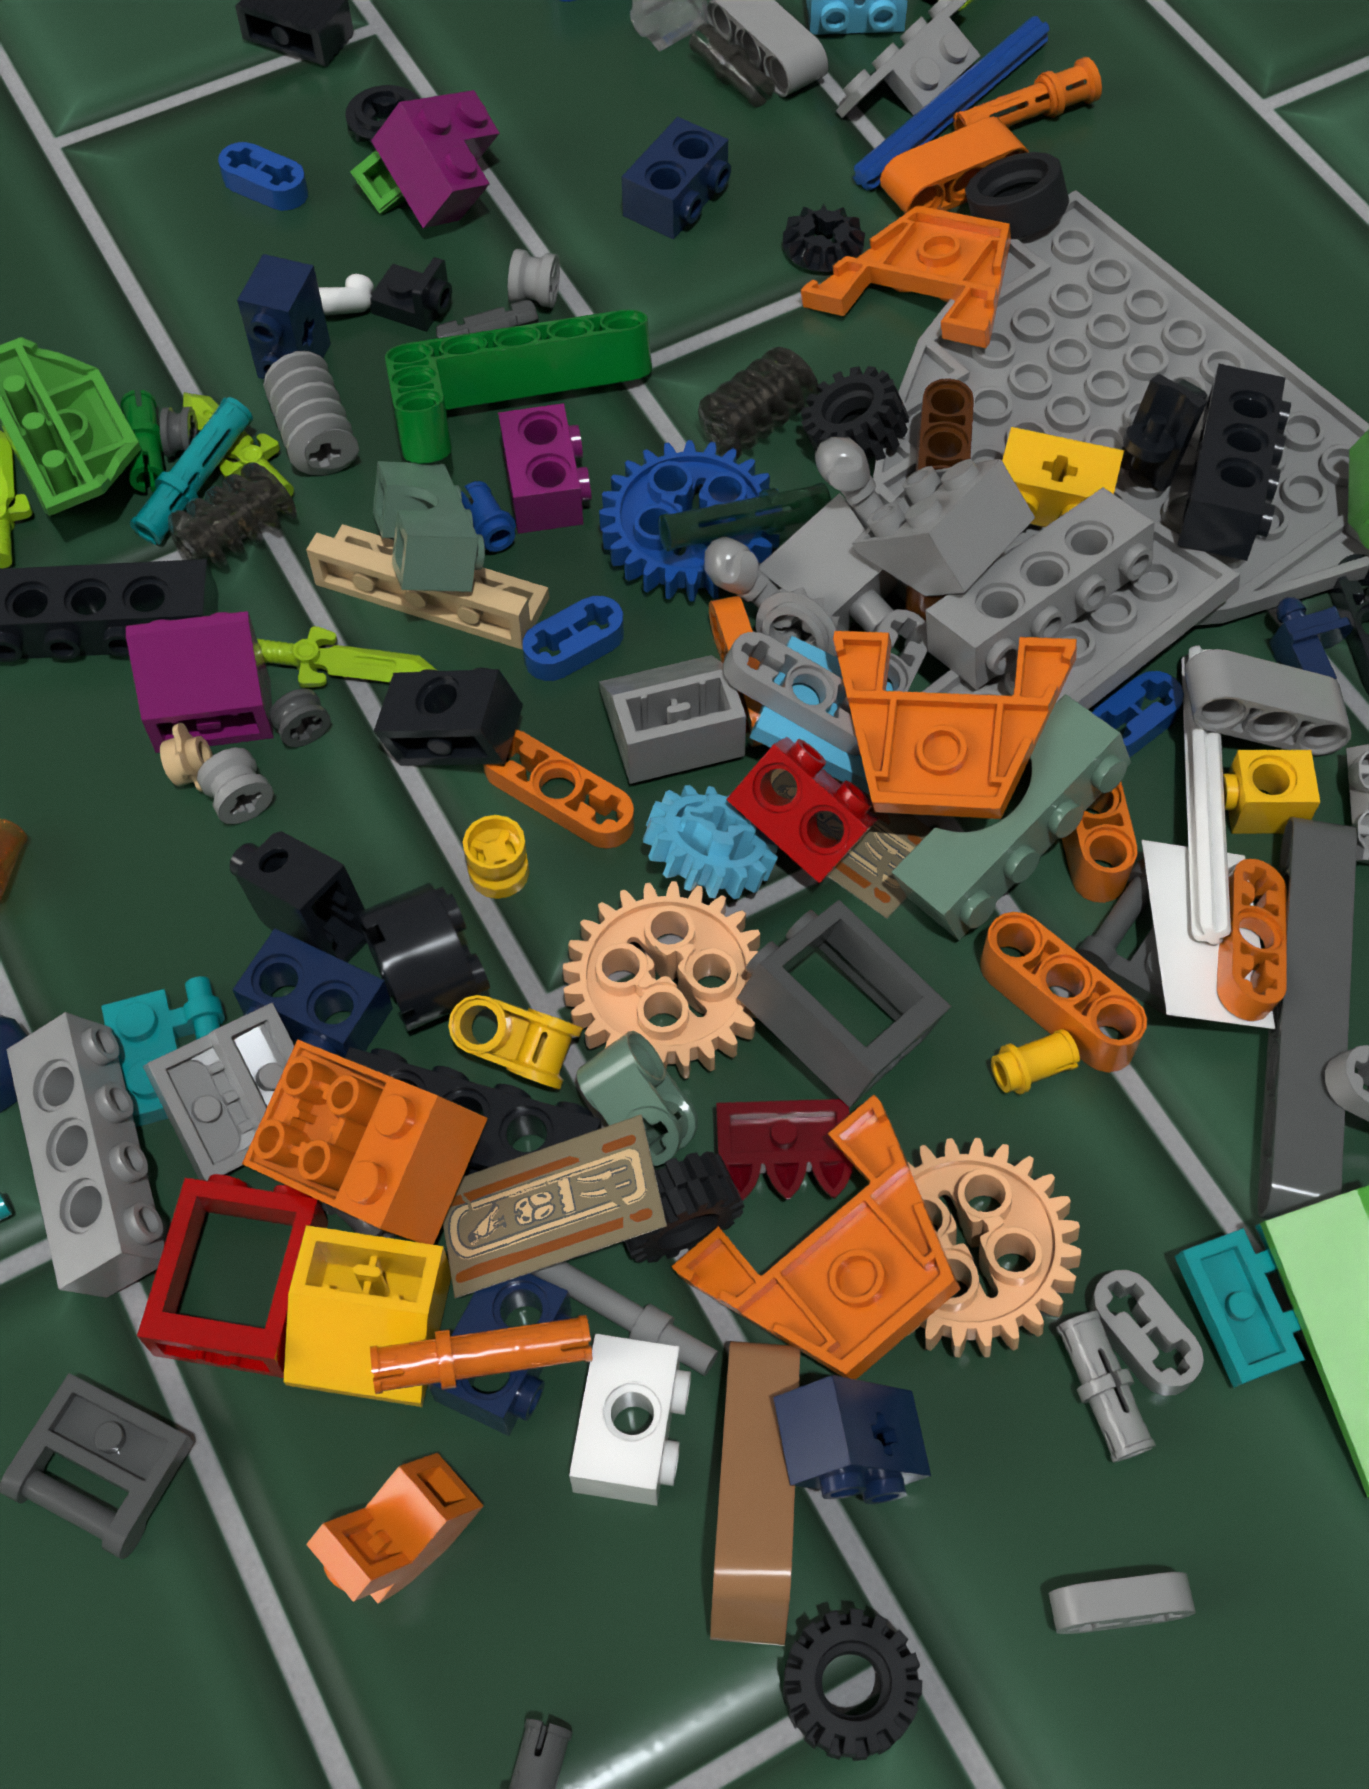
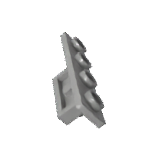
(923, 67)

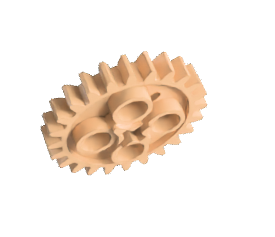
(709, 948)
(1022, 1225)

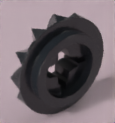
(373, 103)
(817, 251)

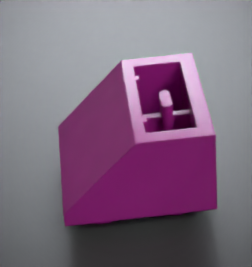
(201, 676)

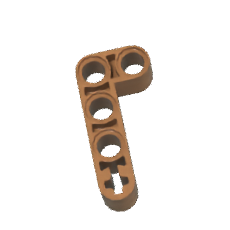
(754, 1500)

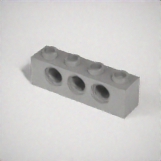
(1041, 587)
(86, 1156)

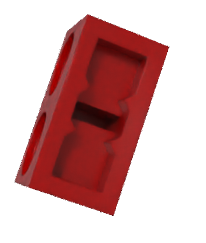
(794, 821)

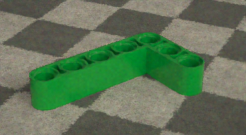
(506, 366)

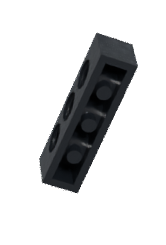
(1236, 463)
(87, 607)
(507, 1107)

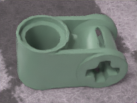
(632, 1081)

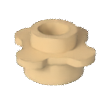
(184, 756)

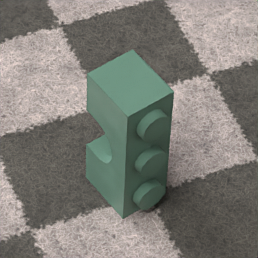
(429, 526)

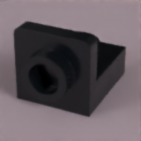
(413, 296)

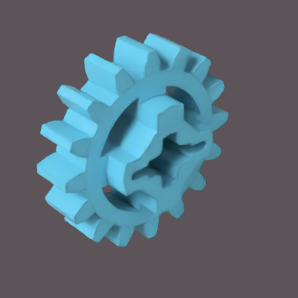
(708, 843)

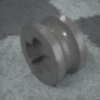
(177, 429)
(299, 717)

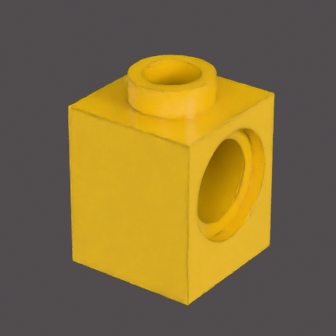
(1283, 774)

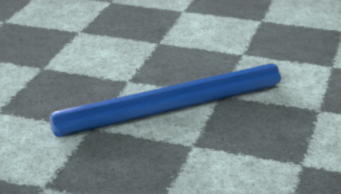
(955, 98)

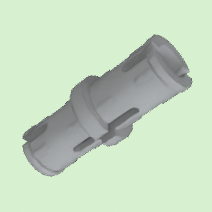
(1105, 1386)

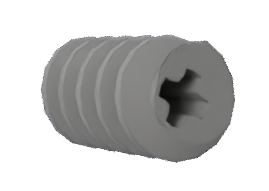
(310, 414)

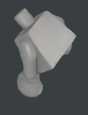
(820, 552)

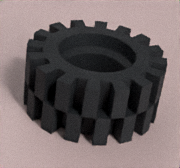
(866, 394)
(695, 1201)
(897, 1668)

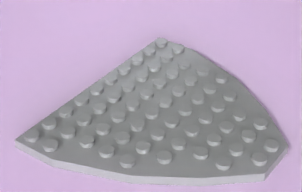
(1070, 356)

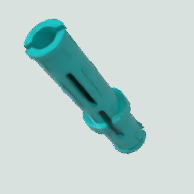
(191, 470)

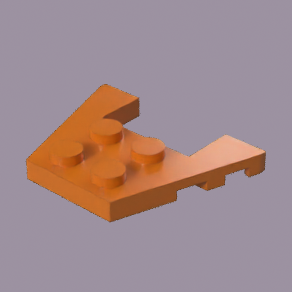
(932, 256)
(947, 748)
(855, 1278)

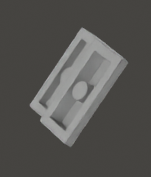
(222, 1087)

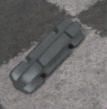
(520, 314)

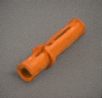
(480, 1354)

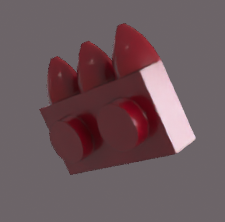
(784, 1143)

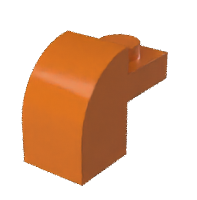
(397, 1532)

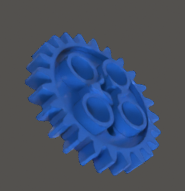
(668, 487)

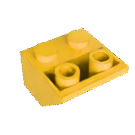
(358, 1295)

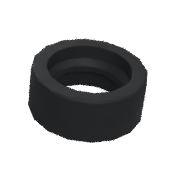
(1020, 191)

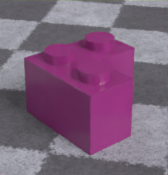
(434, 153)

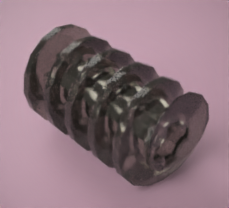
(756, 401)
(230, 514)

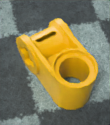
(525, 1040)

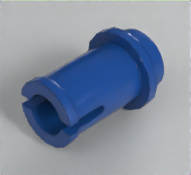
(488, 518)

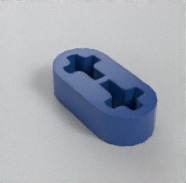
(263, 176)
(573, 638)
(1146, 724)

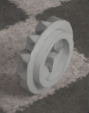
(785, 608)

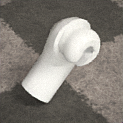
(348, 299)

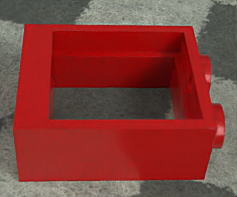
(215, 1341)

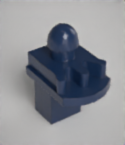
(1304, 637)

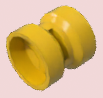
(486, 847)

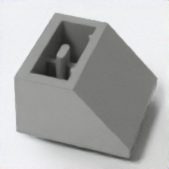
(946, 526)
(675, 718)

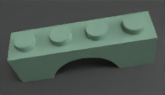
(965, 873)

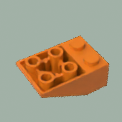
(365, 1143)

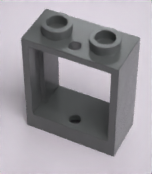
(813, 1031)

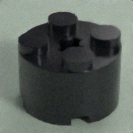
(421, 953)

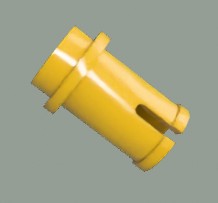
(1021, 1066)

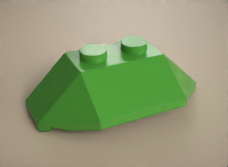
(62, 425)

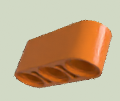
(941, 169)
(1105, 838)
(1054, 963)

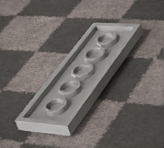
(1130, 623)

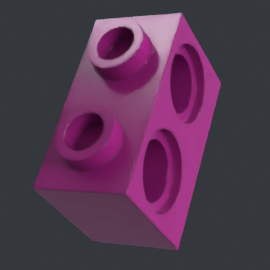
(542, 468)

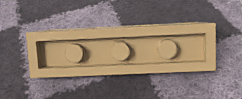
(363, 568)

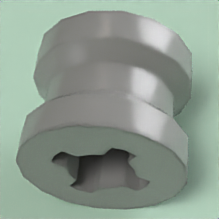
(533, 278)
(234, 785)

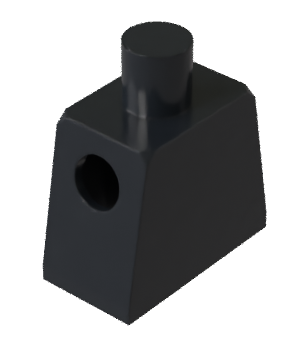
(290, 877)

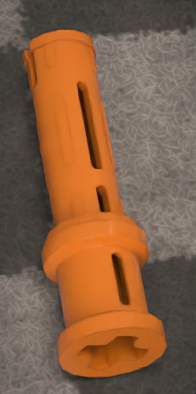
(1044, 97)

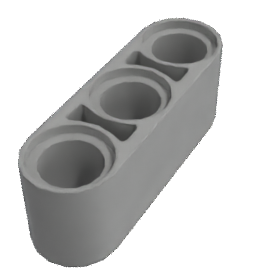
(773, 40)
(1266, 702)

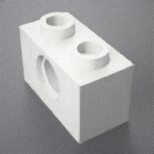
(622, 1377)

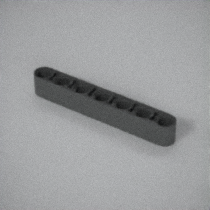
(1300, 1119)

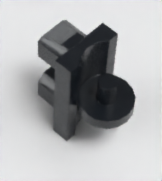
(1162, 429)

